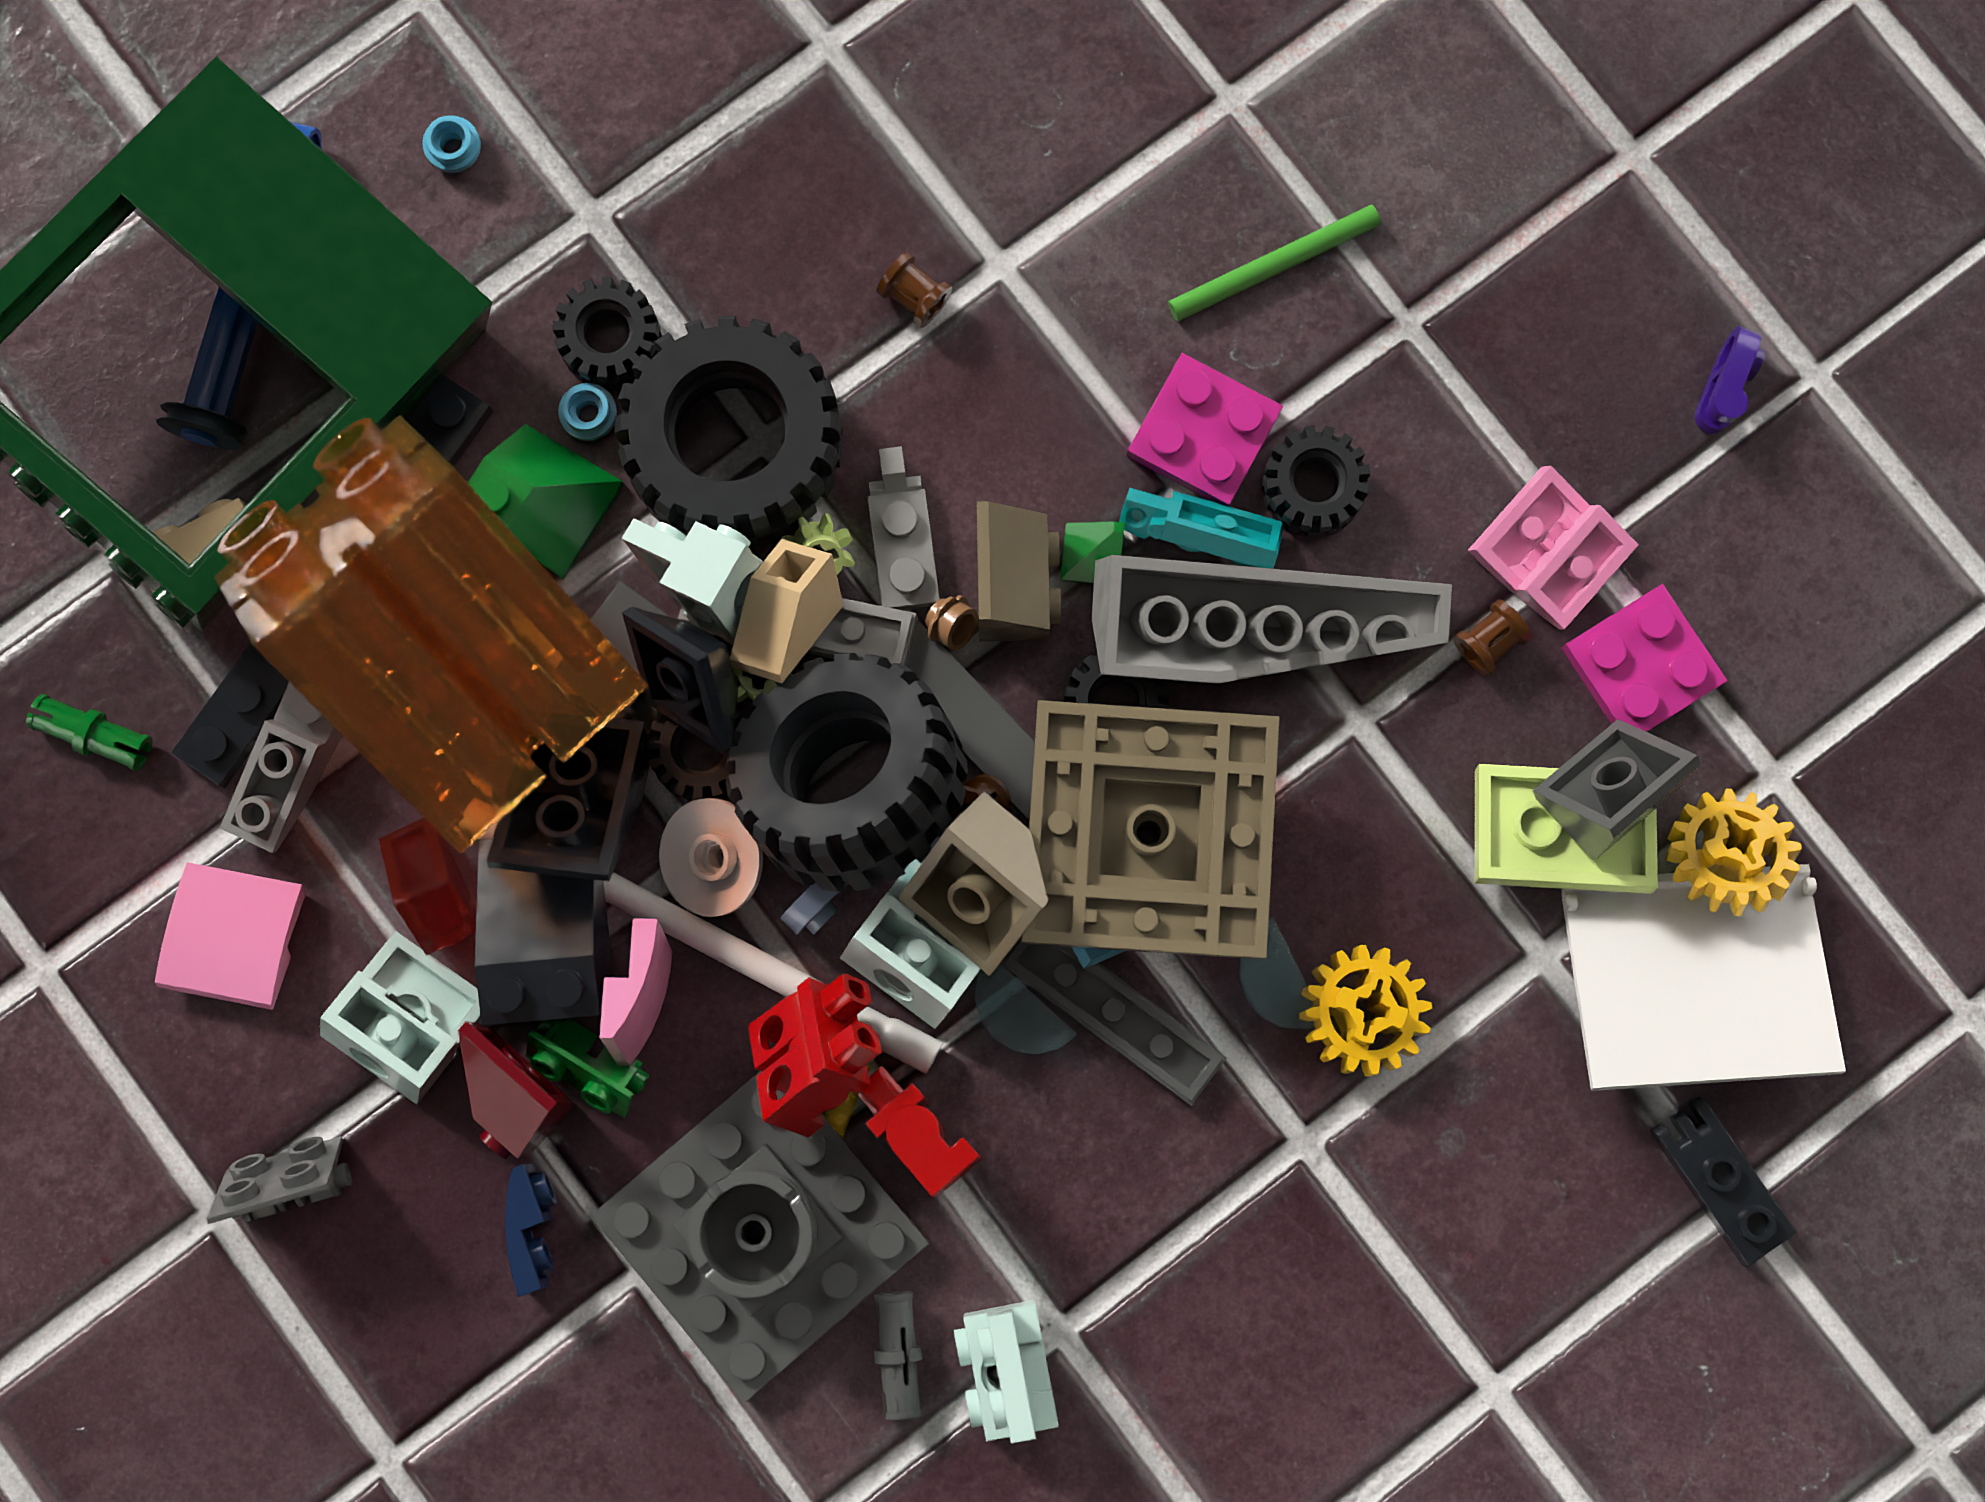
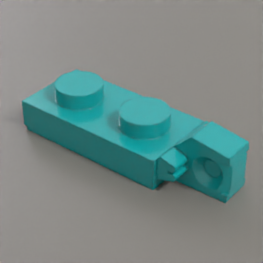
(1204, 527)

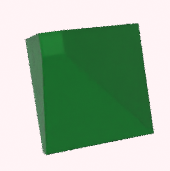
(1088, 543)

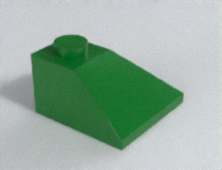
(545, 496)

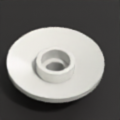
(692, 863)

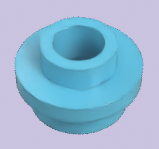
(447, 129)
(579, 397)

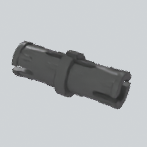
(898, 1355)

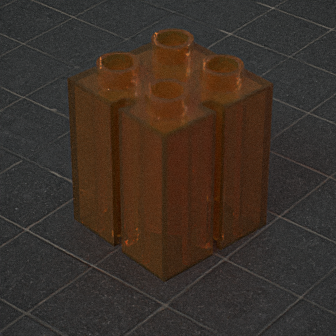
(422, 628)

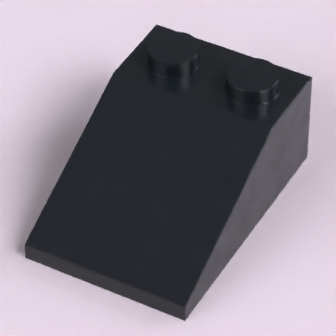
(581, 810)
(539, 945)

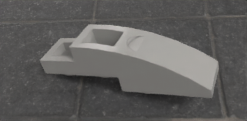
(281, 772)

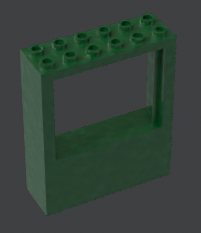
(293, 249)

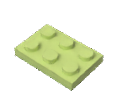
(1528, 848)

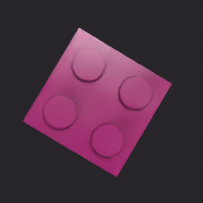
(1204, 430)
(1644, 662)

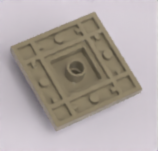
(1190, 777)

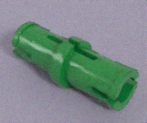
(89, 732)

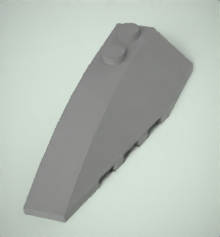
(1252, 621)

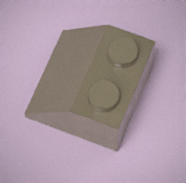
(1015, 574)
(980, 883)

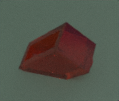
(427, 886)

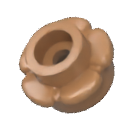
(952, 622)

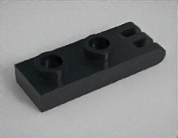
(1724, 1184)

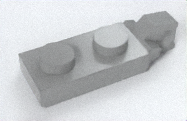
(902, 536)

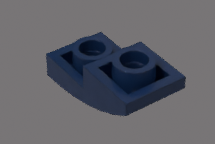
(527, 1207)

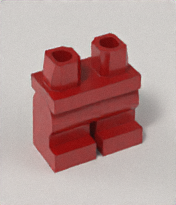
(817, 1052)
(915, 1133)

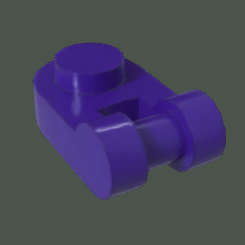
(1723, 395)

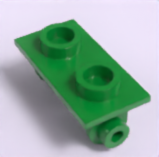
(564, 1056)

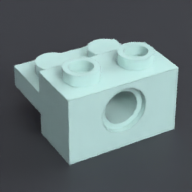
(701, 571)
(909, 957)
(387, 1037)
(1014, 1343)

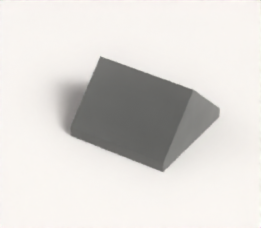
(1614, 785)

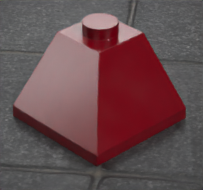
(508, 1093)

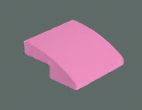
(1553, 547)
(229, 935)
(635, 1002)

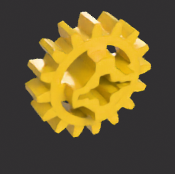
(1733, 852)
(1389, 1017)

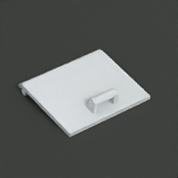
(1699, 992)

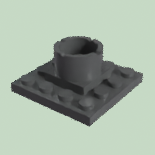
(747, 1302)

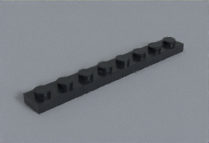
(254, 687)

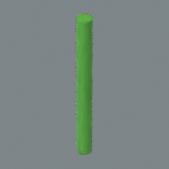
(1274, 263)

